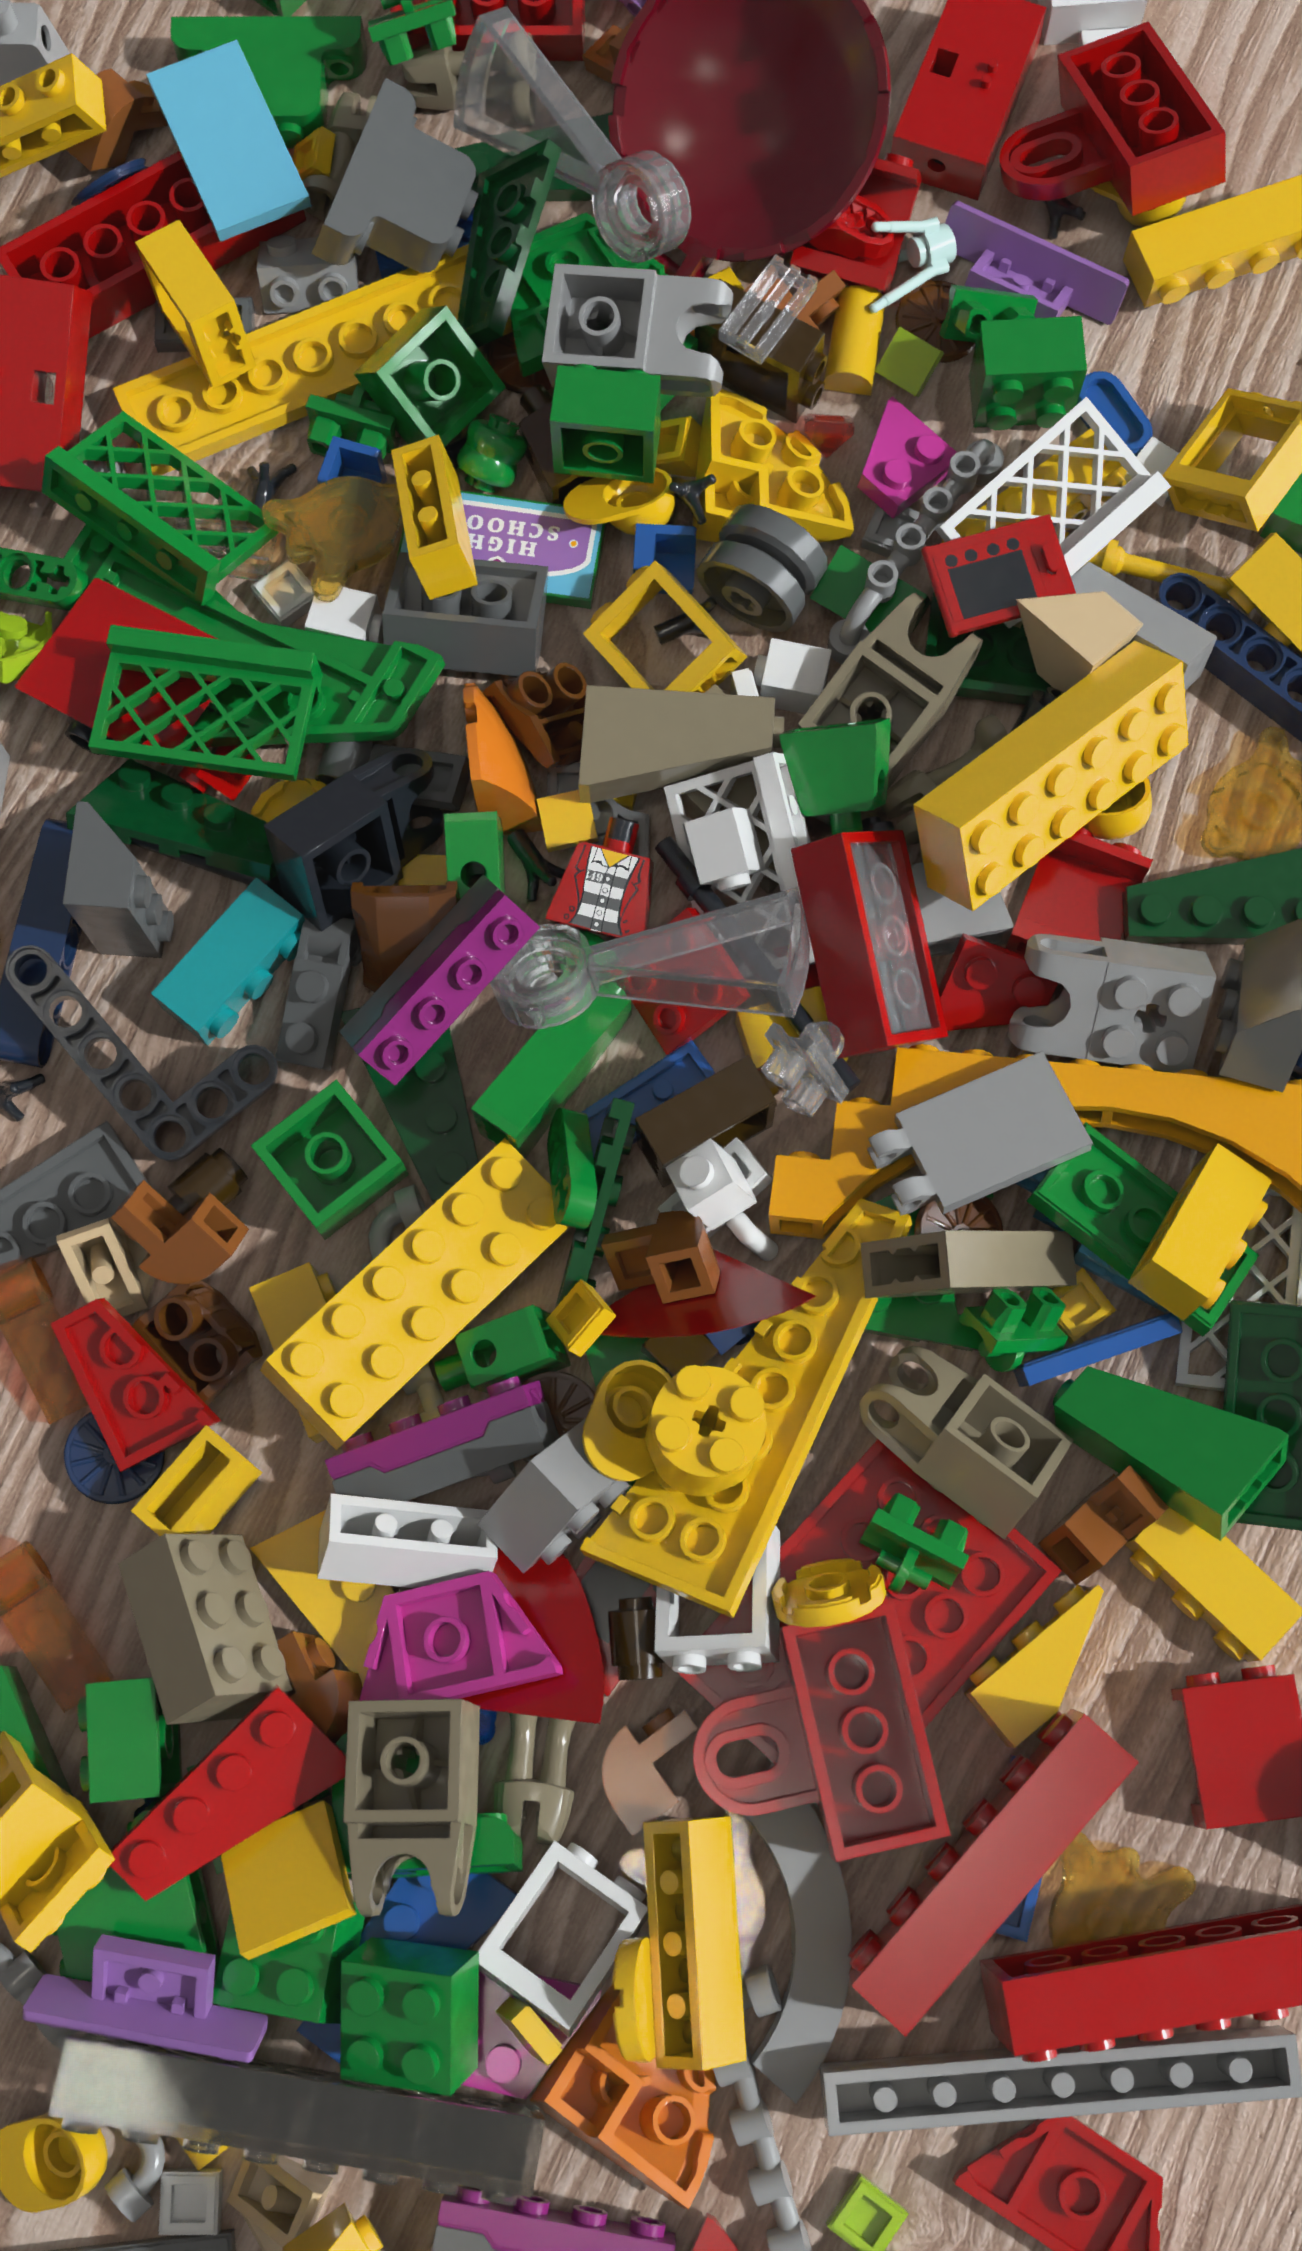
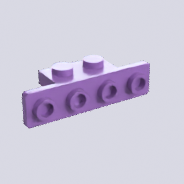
(1028, 265)
(148, 1998)

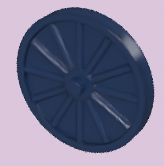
(110, 179)
(96, 1472)

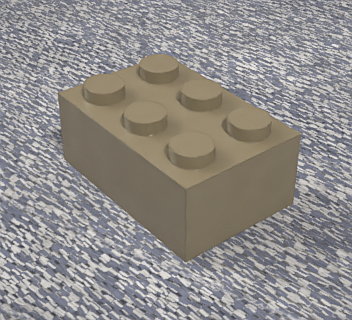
(203, 1626)

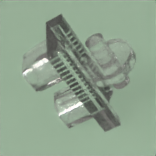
(806, 1066)

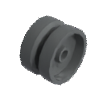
(762, 567)

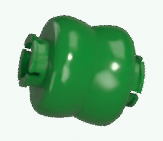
(491, 453)

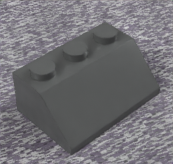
(477, 628)
(112, 893)
(1262, 1009)

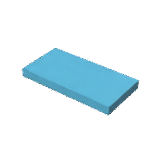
(228, 140)

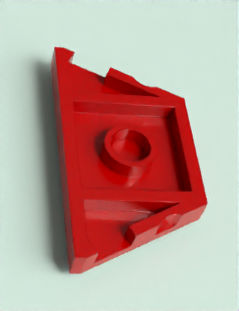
(1069, 2188)

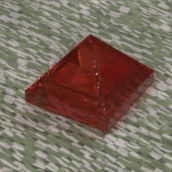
(828, 431)

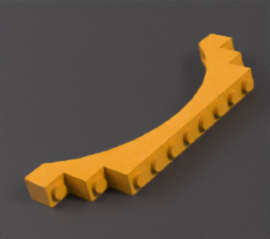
(1183, 1106)

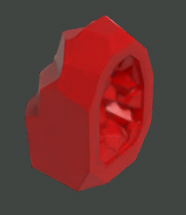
(852, 233)

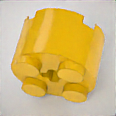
(711, 1399)

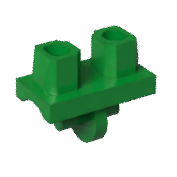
(392, 28)
(972, 305)
(350, 418)
(1016, 1326)
(912, 1552)

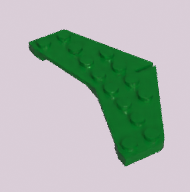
(365, 687)

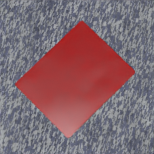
(75, 660)

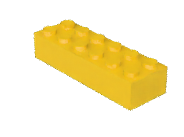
(1052, 775)
(416, 1295)

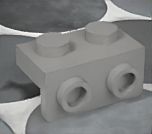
(298, 280)

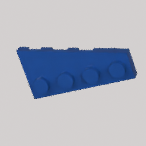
(413, 1917)

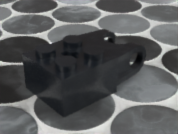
(352, 834)

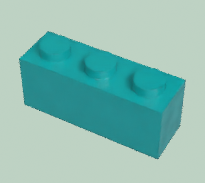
(231, 963)

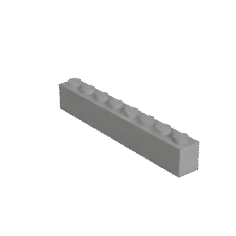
(1004, 2088)

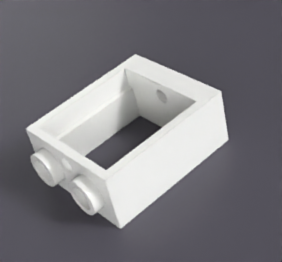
(738, 1651)
(525, 1985)

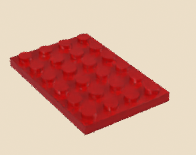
(941, 1628)

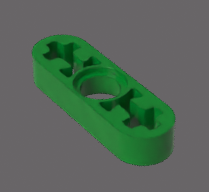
(36, 589)
(571, 1169)

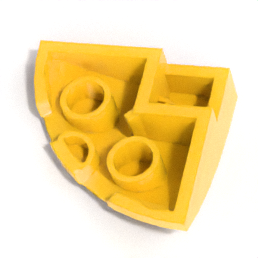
(764, 468)

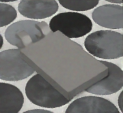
(982, 1136)

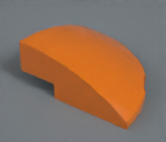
(497, 766)
(631, 2111)

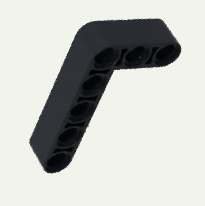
(127, 1069)

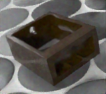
(787, 377)
(721, 1107)

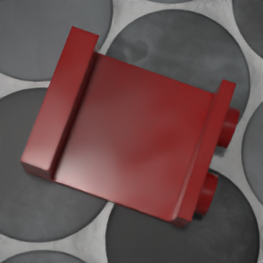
(893, 188)
(1079, 891)
(1244, 1746)

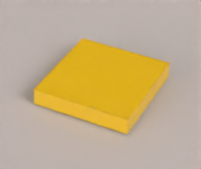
(287, 1881)

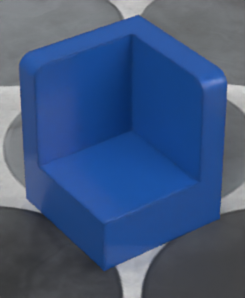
(352, 459)
(671, 547)

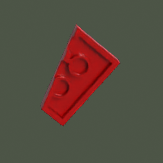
(128, 1385)

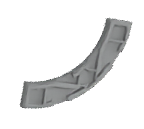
(818, 1945)

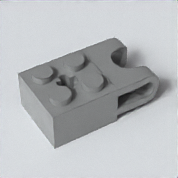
(643, 322)
(1106, 998)

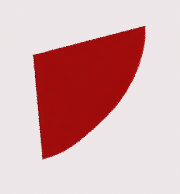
(740, 1299)
(561, 1615)

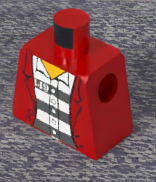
(606, 885)

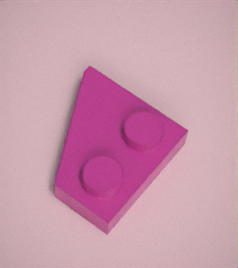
(903, 460)

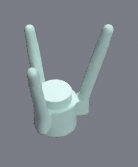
(929, 248)

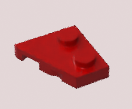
(988, 985)

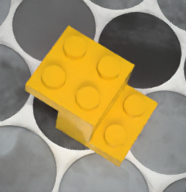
(46, 1849)

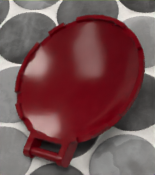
(759, 111)

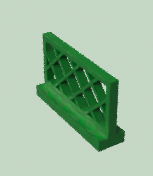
(136, 524)
(206, 660)

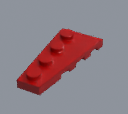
(239, 1787)

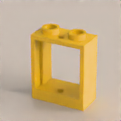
(196, 303)
(1229, 499)
(706, 670)

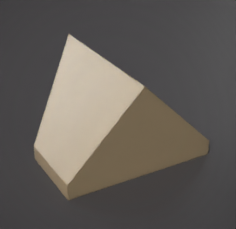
(1075, 634)
(107, 1265)
(278, 2200)

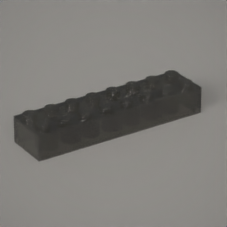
(298, 2114)

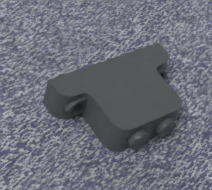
(399, 191)

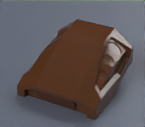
(544, 712)
(395, 921)
(200, 1337)

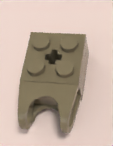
(897, 681)
(967, 1438)
(406, 1813)

